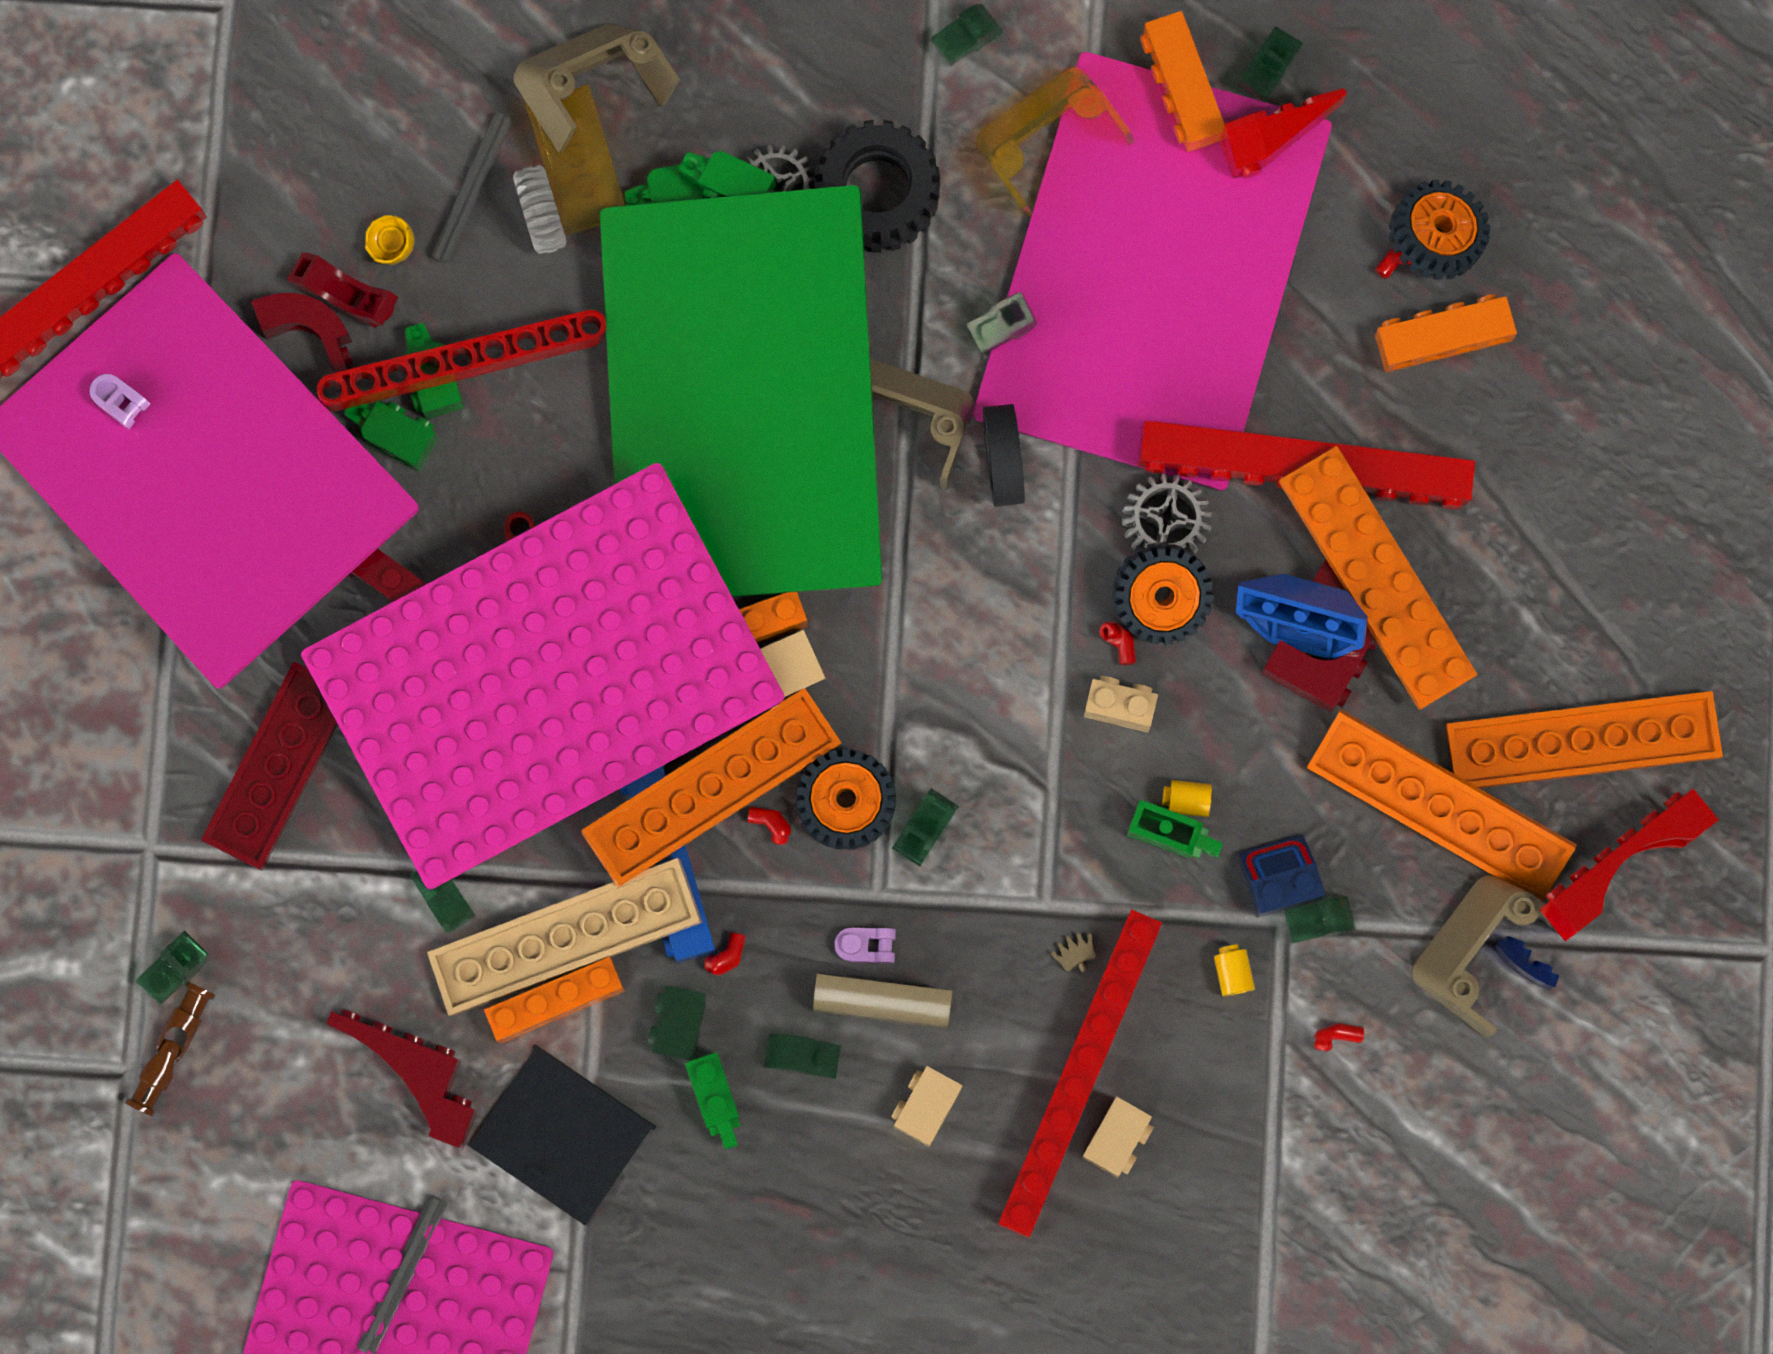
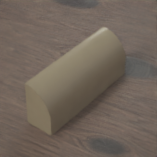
(882, 1001)

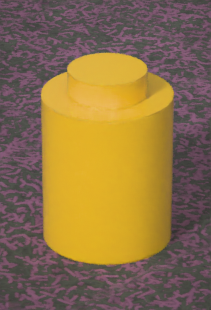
(1188, 798)
(1233, 970)

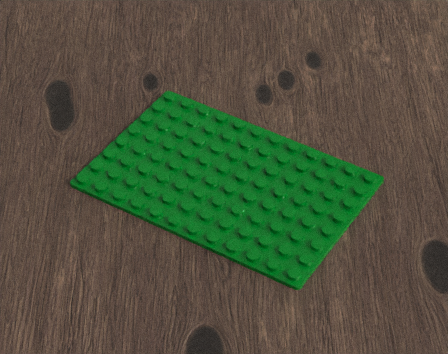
(750, 379)

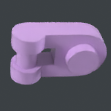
(110, 392)
(853, 943)

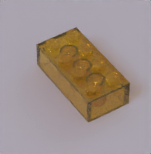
(583, 173)

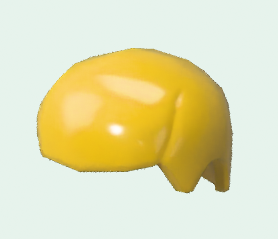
(389, 240)

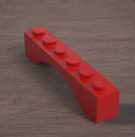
(1583, 900)

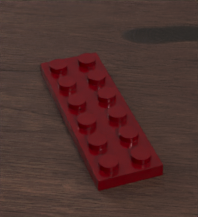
(273, 771)

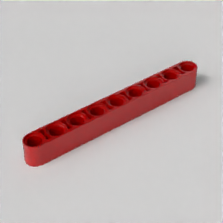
(472, 348)

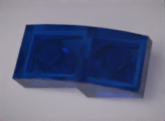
(1517, 957)

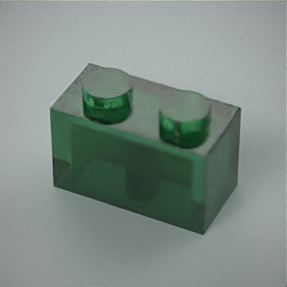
(678, 1023)

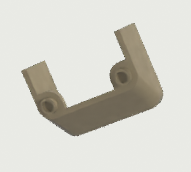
(550, 75)
(947, 405)
(1442, 963)

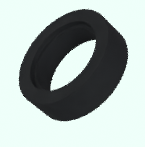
(1003, 455)

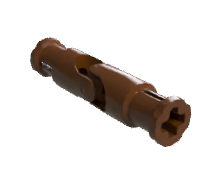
(159, 1070)

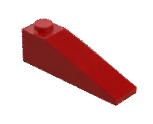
(1259, 138)

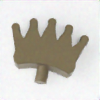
(1076, 954)

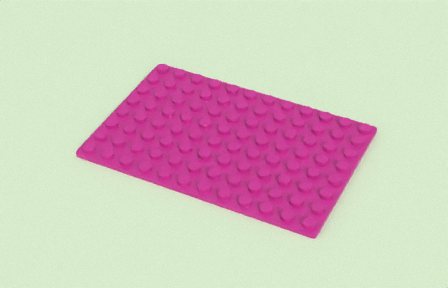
(1148, 275)
(224, 495)
(543, 675)
(335, 1265)

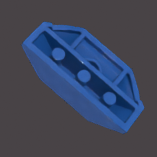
(1303, 614)

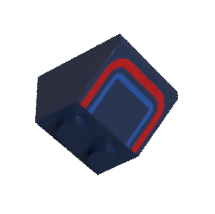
(1281, 875)

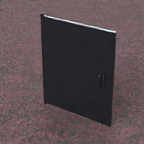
(563, 1131)

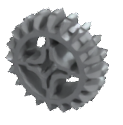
(787, 181)
(539, 209)
(1151, 515)

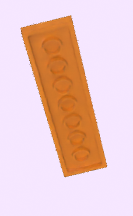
(1378, 577)
(1585, 740)
(710, 787)
(1441, 805)

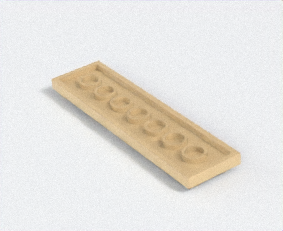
(564, 937)

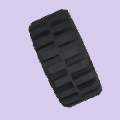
(903, 151)

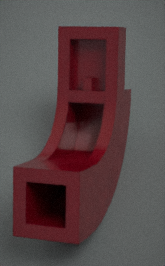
(341, 292)
(300, 312)

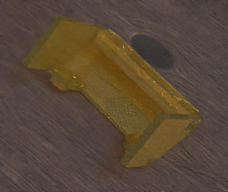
(1067, 90)

